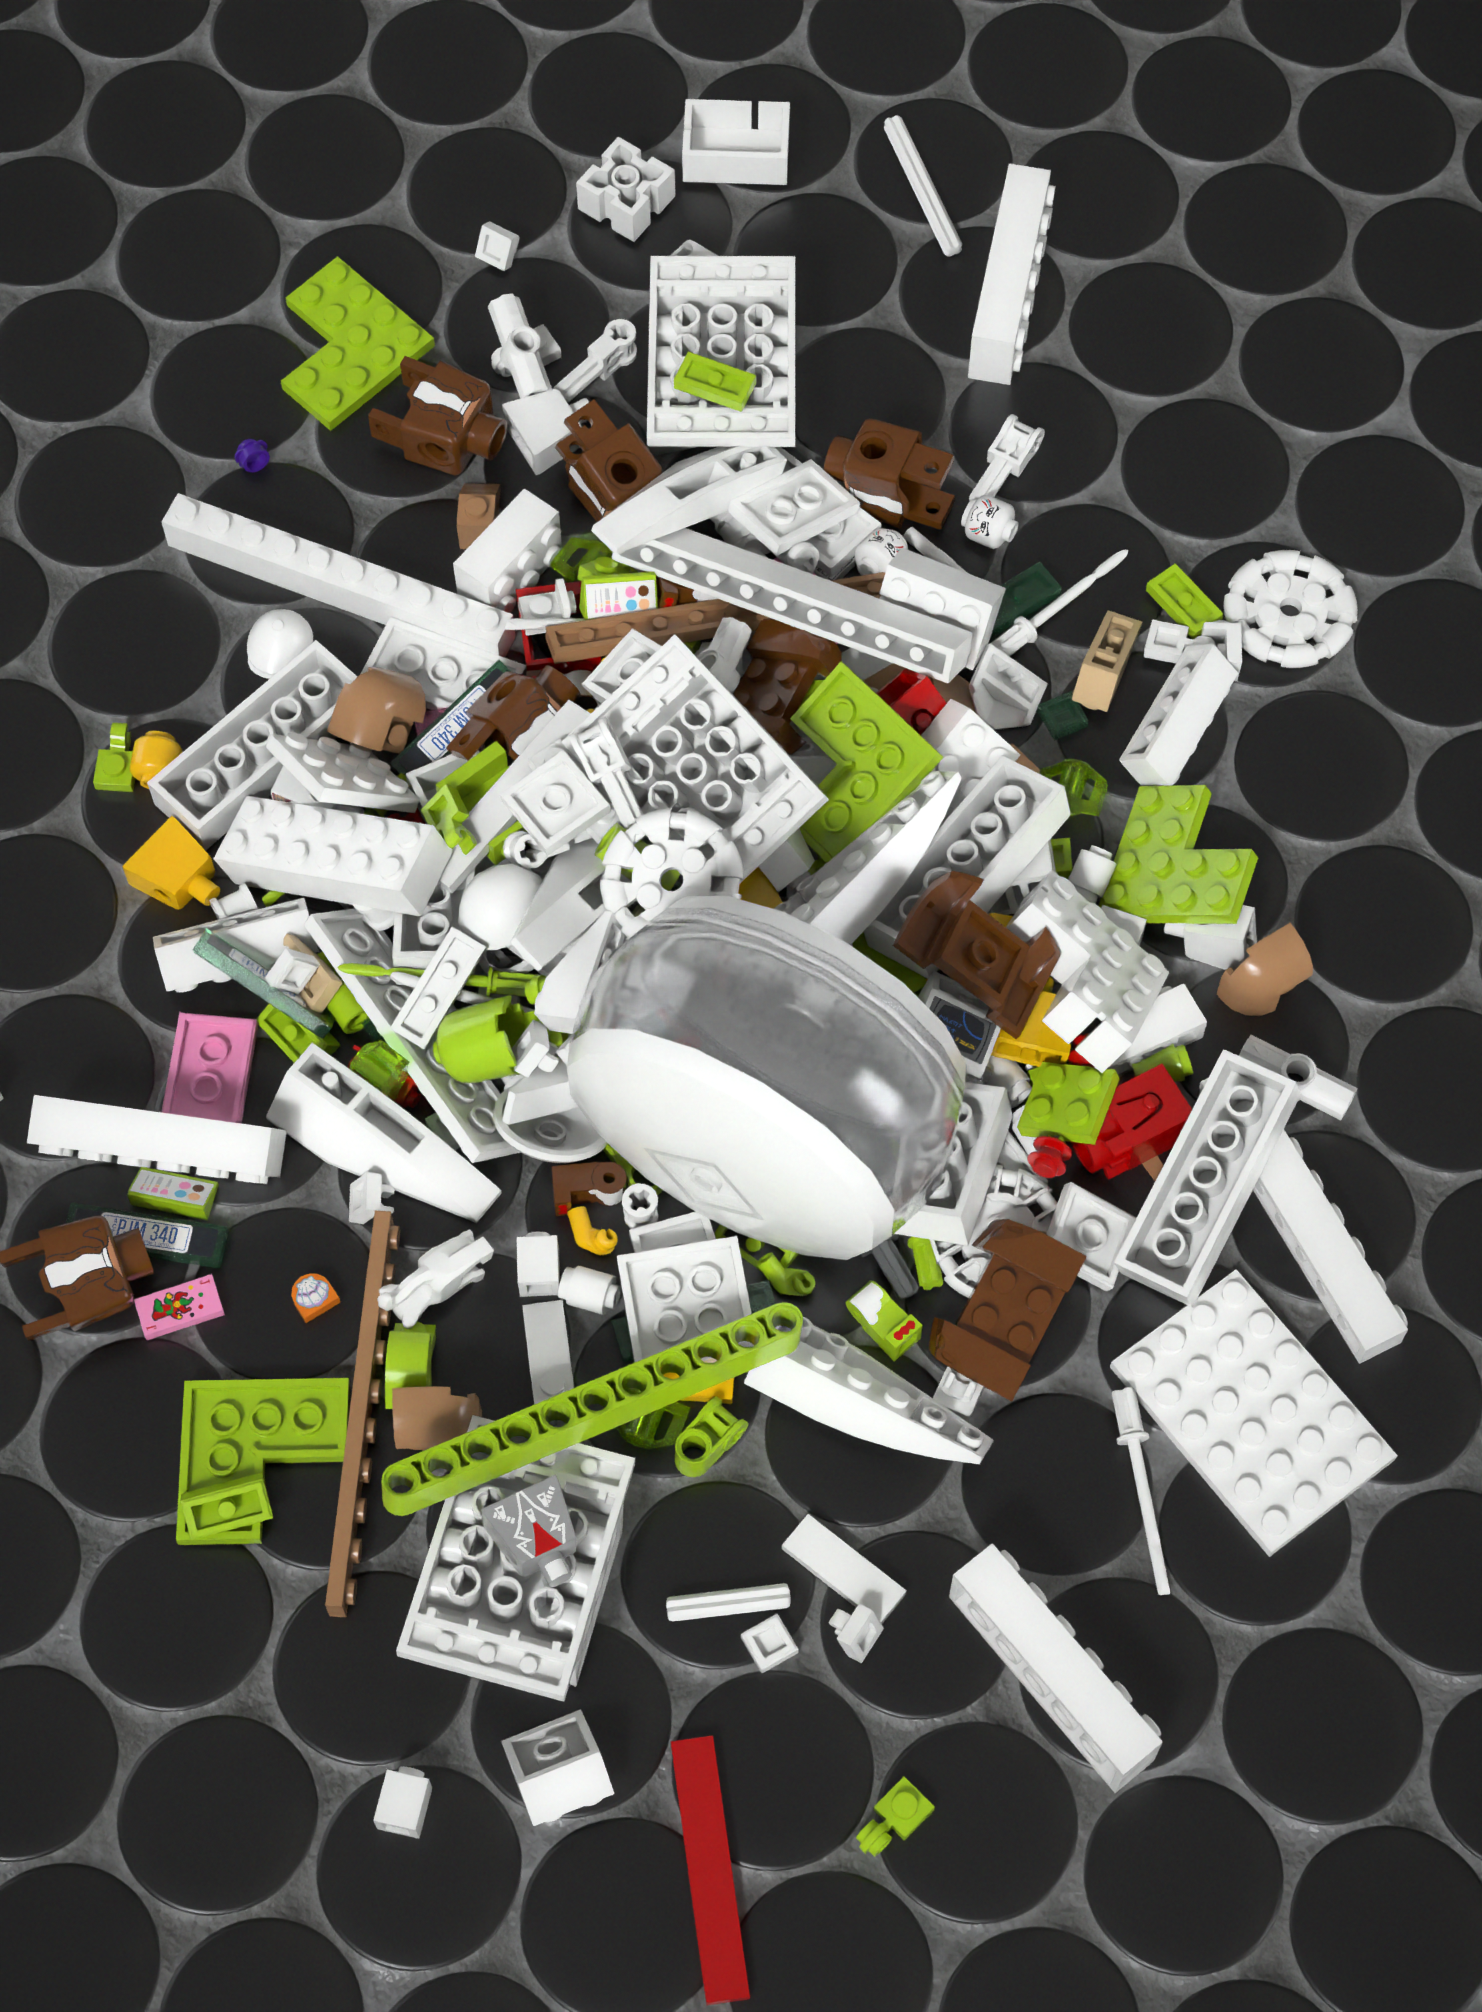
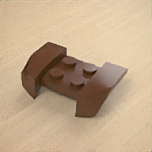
(781, 674)
(978, 950)
(1007, 1306)

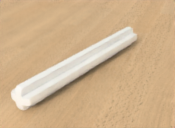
(923, 186)

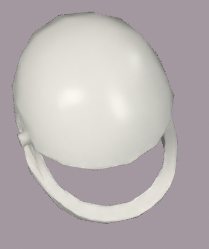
(495, 906)

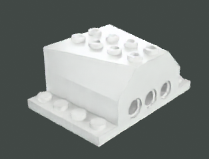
(733, 314)
(705, 755)
(508, 1628)

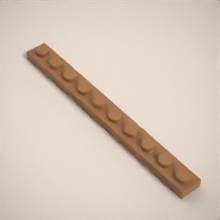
(686, 621)
(361, 1427)

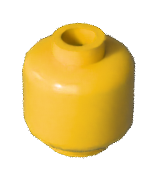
(152, 754)

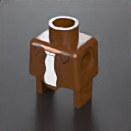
(446, 418)
(611, 462)
(887, 472)
(513, 712)
(84, 1270)

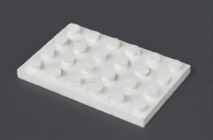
(1253, 1412)

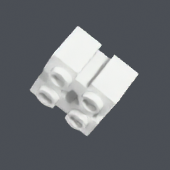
(626, 189)

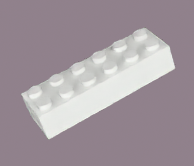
(1011, 274)
(231, 759)
(986, 836)
(334, 855)
(145, 1135)
(1207, 1178)
(1055, 1667)

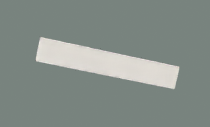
(490, 814)

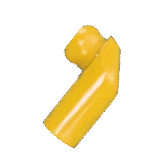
(589, 1238)

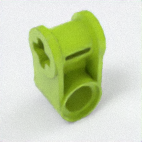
(712, 1432)

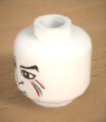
(989, 521)
(878, 550)

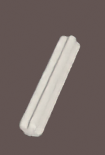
(728, 1602)

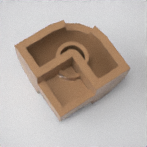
(378, 710)
(1271, 970)
(430, 1416)

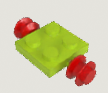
(1065, 1106)

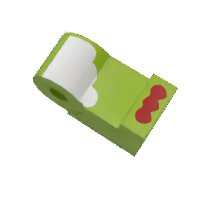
(884, 1320)

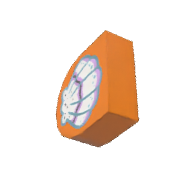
(313, 1296)

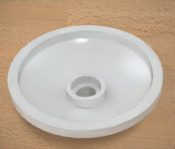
(550, 1138)

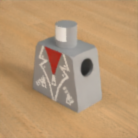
(534, 1530)

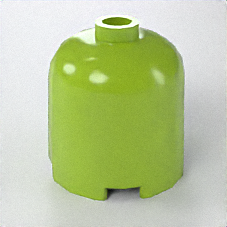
(479, 1040)

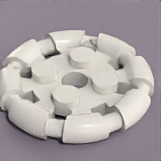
(1305, 595)
(666, 856)
(996, 1206)

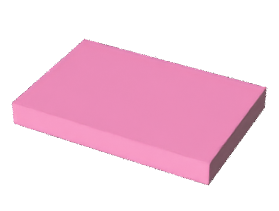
(210, 1067)

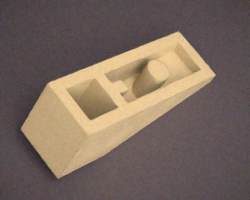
(1106, 661)

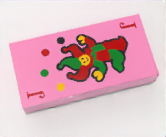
(179, 1307)

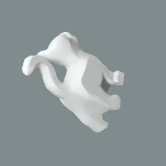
(438, 1277)

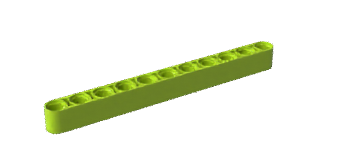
(585, 1423)

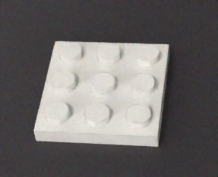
(342, 773)
(682, 1293)

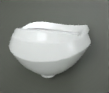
(276, 641)

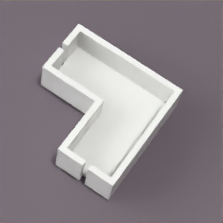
(1098, 969)

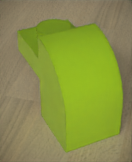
(408, 1358)

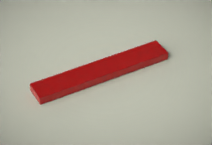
(710, 1871)

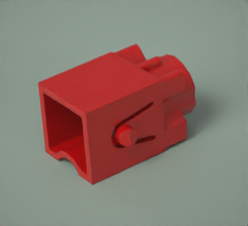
(913, 698)
(1139, 1124)

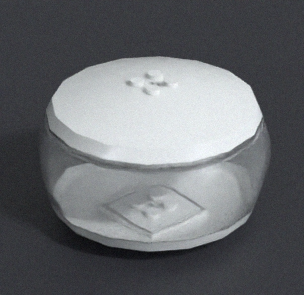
(768, 1076)

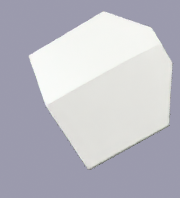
(1004, 690)

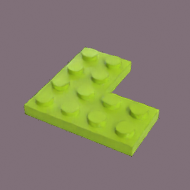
(364, 346)
(875, 757)
(1163, 874)
(243, 1424)

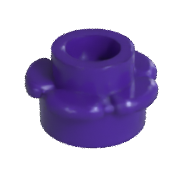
(252, 455)

